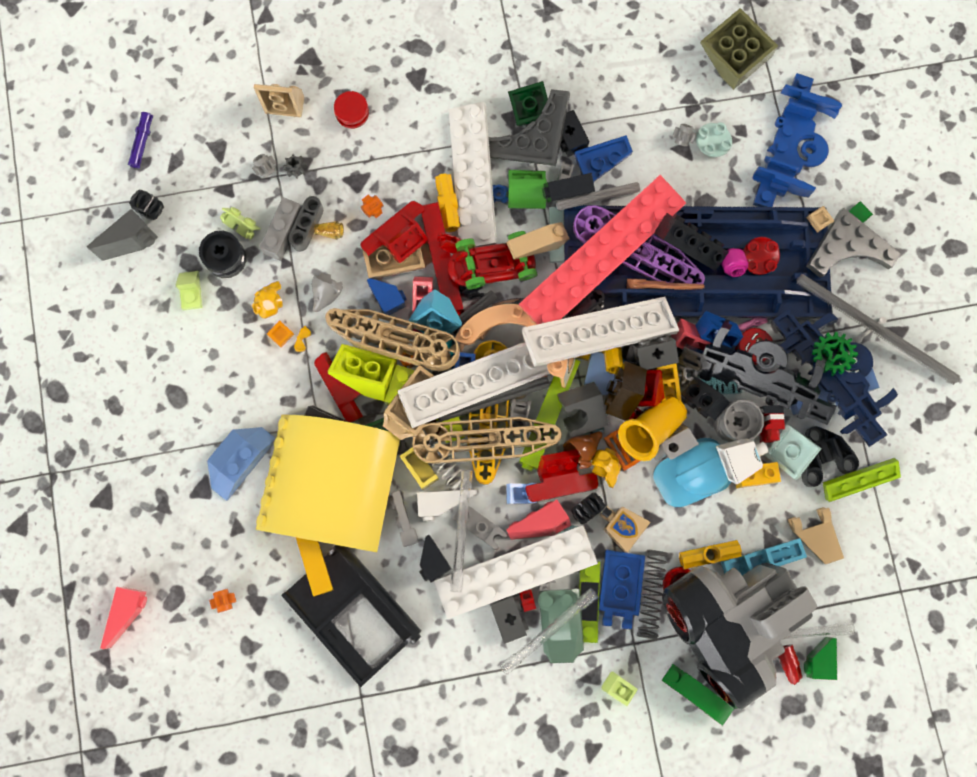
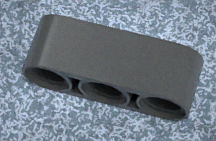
(307, 232)

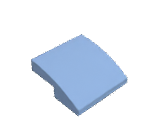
(597, 372)

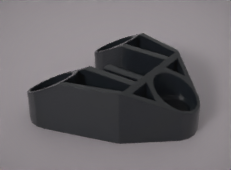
(832, 448)

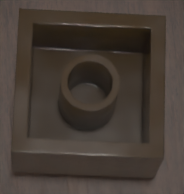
(625, 391)

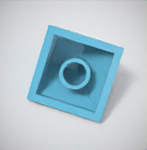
(436, 312)

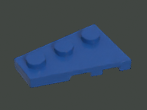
(603, 156)

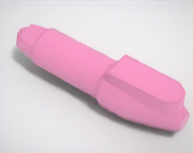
(753, 322)

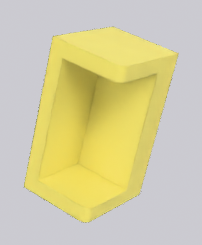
(419, 469)

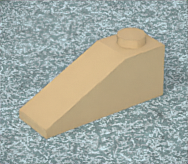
(538, 241)

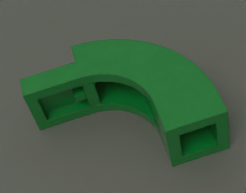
(698, 694)

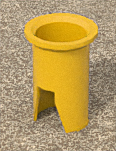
(647, 432)

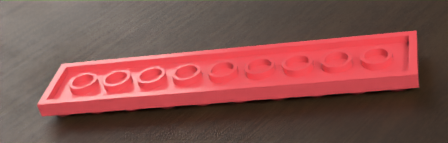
(602, 253)

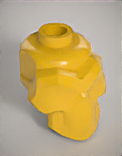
(267, 300)
(606, 465)

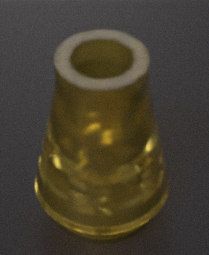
(331, 230)

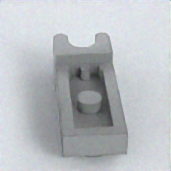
(483, 528)
(408, 535)

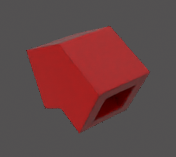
(527, 600)

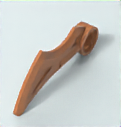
(643, 284)

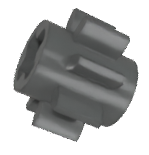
(289, 167)

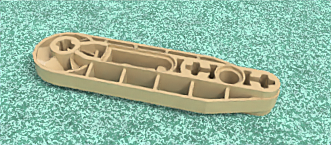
(425, 346)
(497, 439)

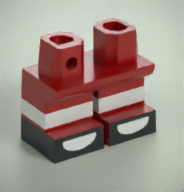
(773, 423)

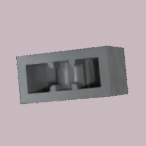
(664, 356)
(500, 610)

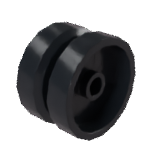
(222, 254)

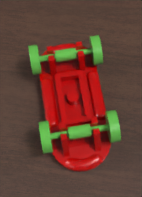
(488, 264)

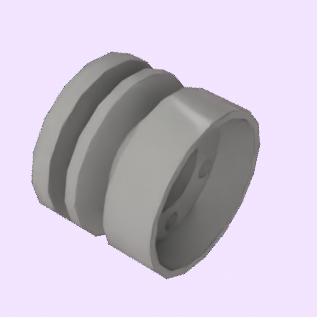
(748, 424)

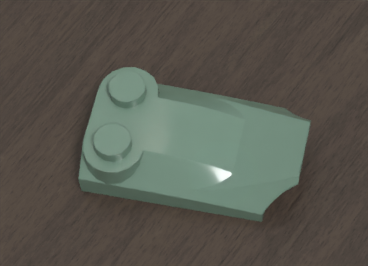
(567, 641)

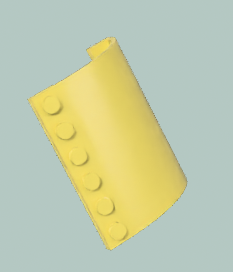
(328, 481)

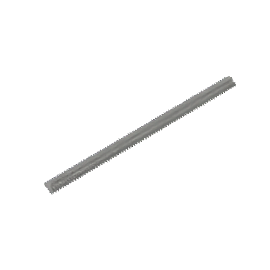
(879, 329)

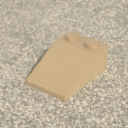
(280, 100)

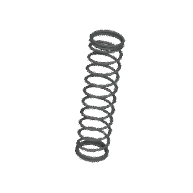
(653, 635)

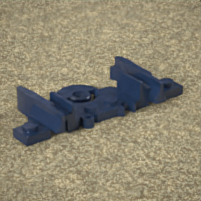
(848, 388)

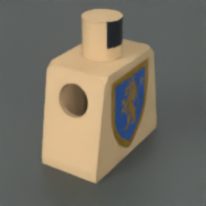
(624, 527)

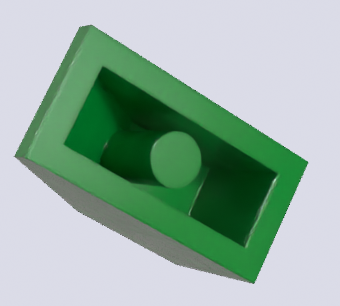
(822, 660)

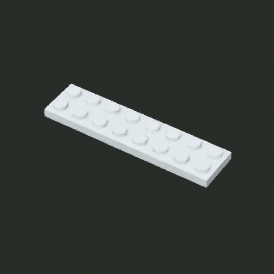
(473, 173)
(599, 331)
(469, 384)
(518, 571)

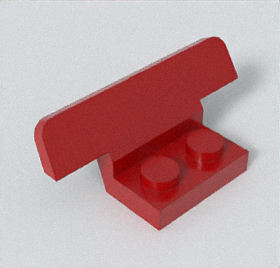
(399, 233)
(341, 393)
(560, 477)

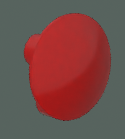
(762, 255)

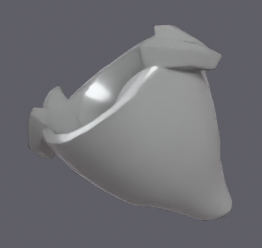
(324, 291)

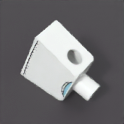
(741, 458)

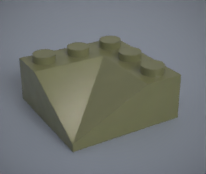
(738, 48)

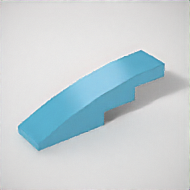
(777, 555)

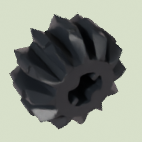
(146, 204)
(588, 508)

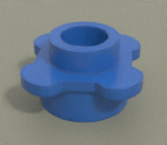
(502, 189)

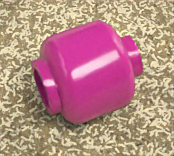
(735, 263)

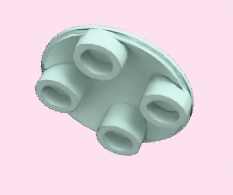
(714, 139)

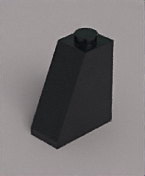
(568, 187)

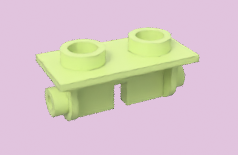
(233, 217)

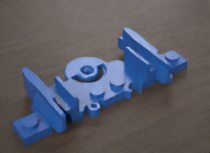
(794, 127)

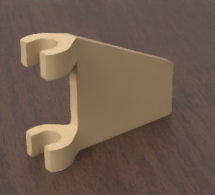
(819, 538)

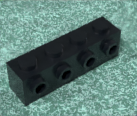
(690, 241)

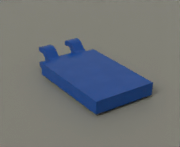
(621, 587)

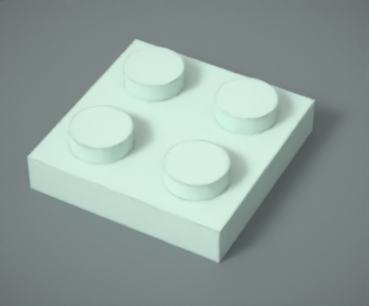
(793, 452)

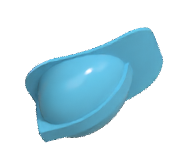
(691, 475)

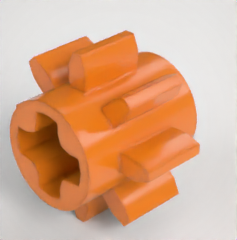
(372, 206)
(222, 600)

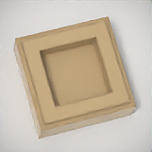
(820, 219)

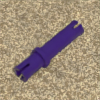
(142, 133)

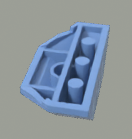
(237, 458)

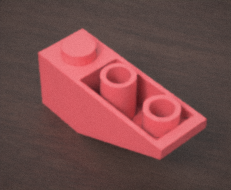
(541, 523)

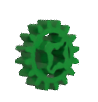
(826, 349)

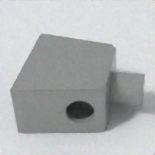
(683, 441)

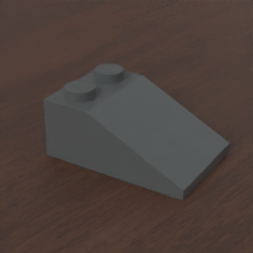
(123, 237)

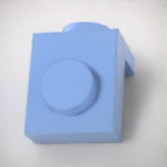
(517, 494)

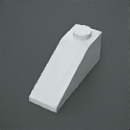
(437, 503)

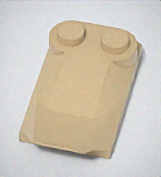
(383, 264)
(395, 416)

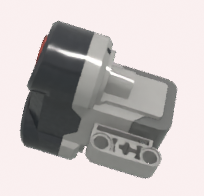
(737, 625)

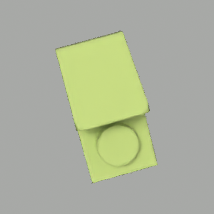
(190, 290)
(619, 688)

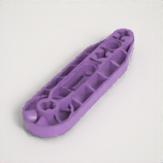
(648, 254)

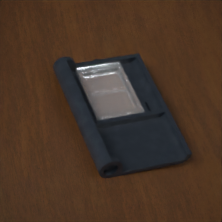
(356, 618)

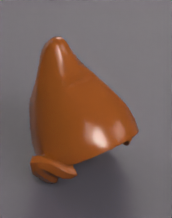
(586, 447)

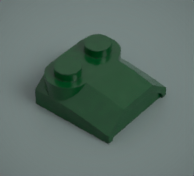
(528, 102)

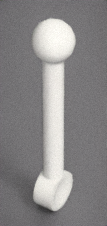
(858, 339)

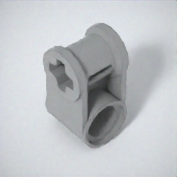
(520, 409)

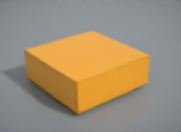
(280, 334)

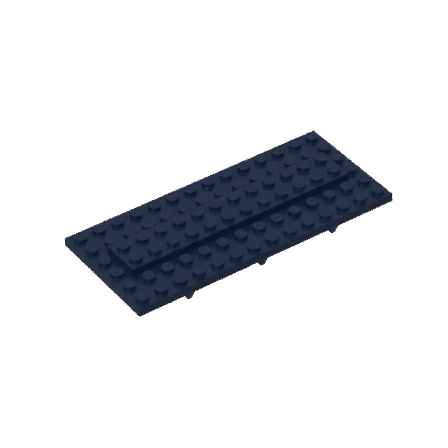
(722, 294)

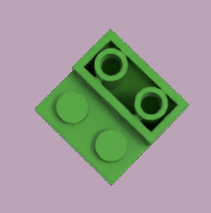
(526, 189)

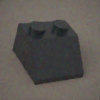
(432, 561)

